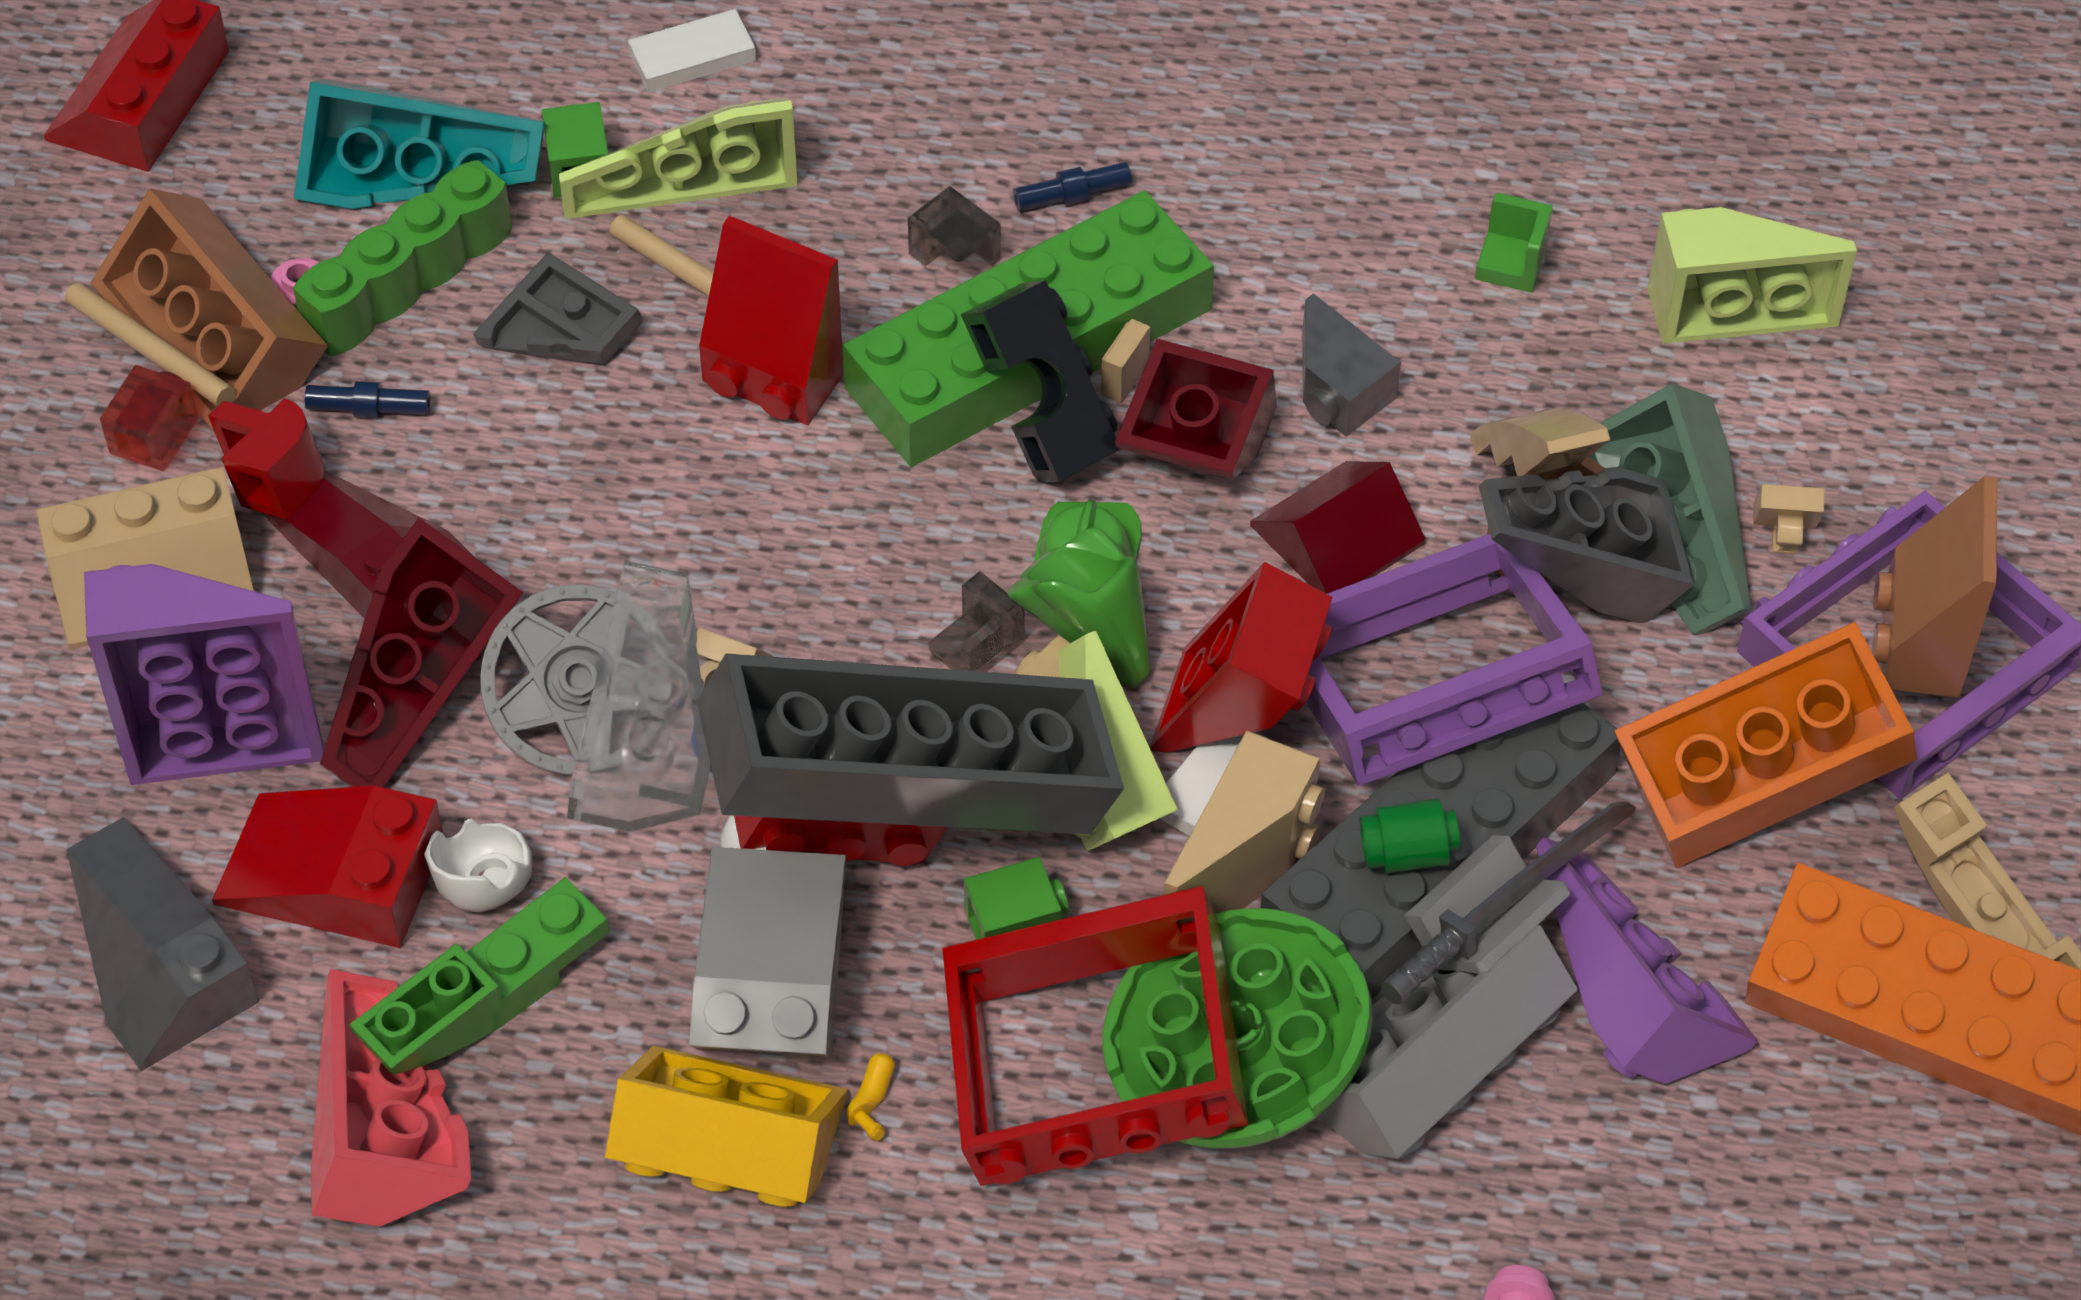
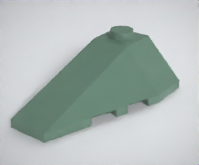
(1682, 442)

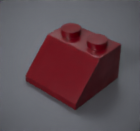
(1199, 410)

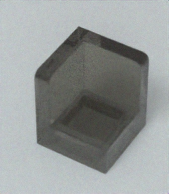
(953, 227)
(986, 630)

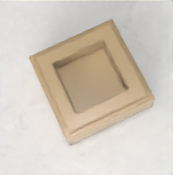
(1125, 360)

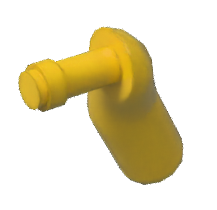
(871, 1094)

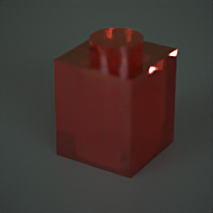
(149, 417)

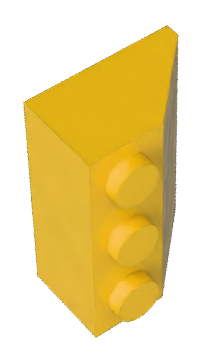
(724, 1125)

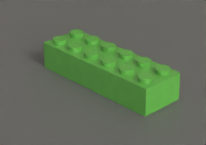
(921, 369)

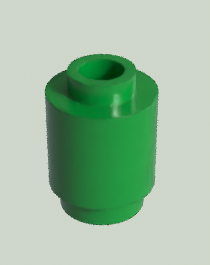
(1409, 836)

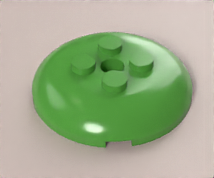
(1287, 991)

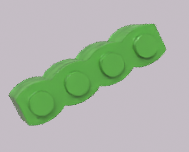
(396, 261)

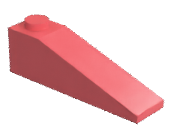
(378, 1136)

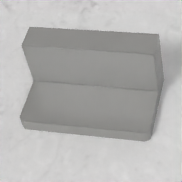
(1468, 887)

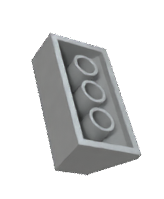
(1444, 1043)

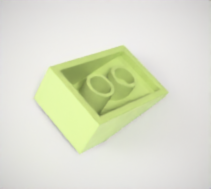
(1744, 276)

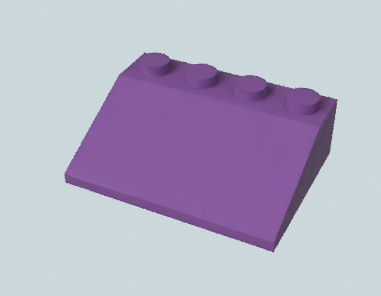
(198, 674)

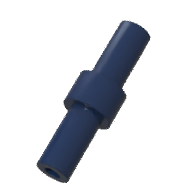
(1072, 186)
(367, 399)

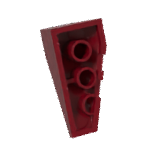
(348, 536)

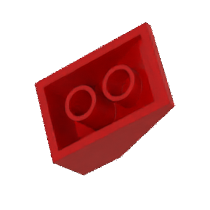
(772, 323)
(1246, 663)
(334, 860)

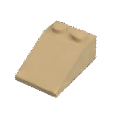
(1251, 825)

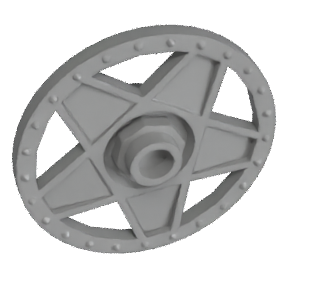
(559, 668)

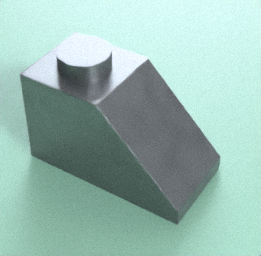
(1343, 370)

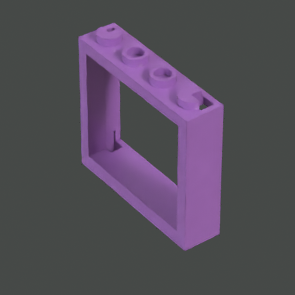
(2015, 601)
(1467, 705)

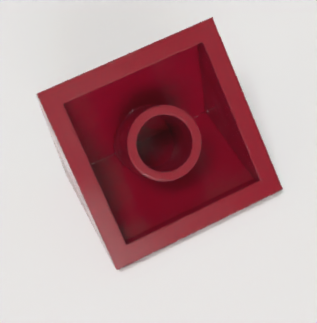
(1343, 525)

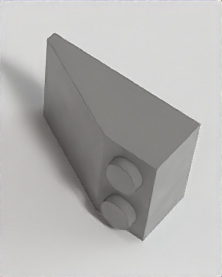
(769, 953)

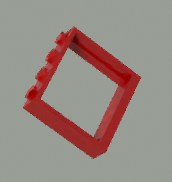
(1068, 952)

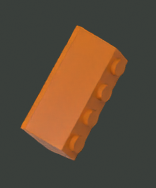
(1767, 744)

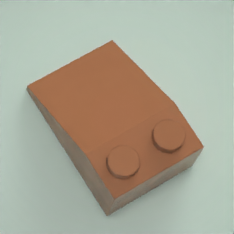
(1938, 595)

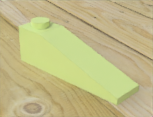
(705, 158)

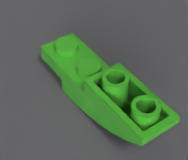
(482, 989)

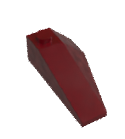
(416, 644)

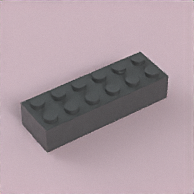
(907, 745)
(1502, 785)

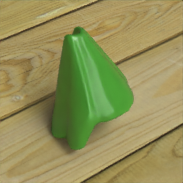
(1090, 589)

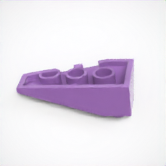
(1633, 996)

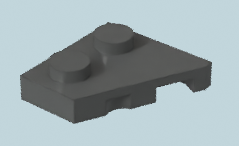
(559, 317)

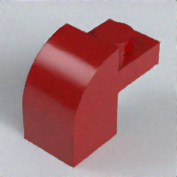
(268, 456)

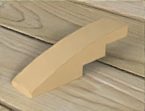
(1540, 440)

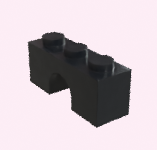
(1071, 422)

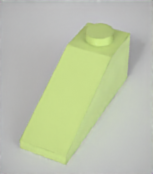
(1145, 790)

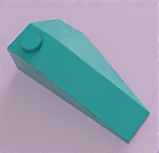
(392, 145)

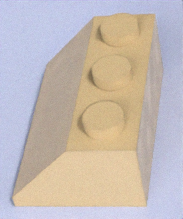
(166, 523)

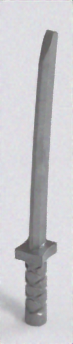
(1459, 933)

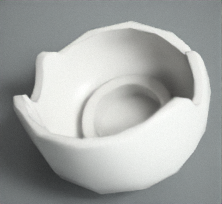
(476, 848)

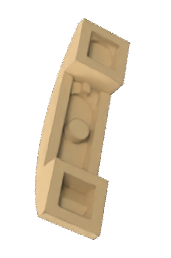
(1966, 875)

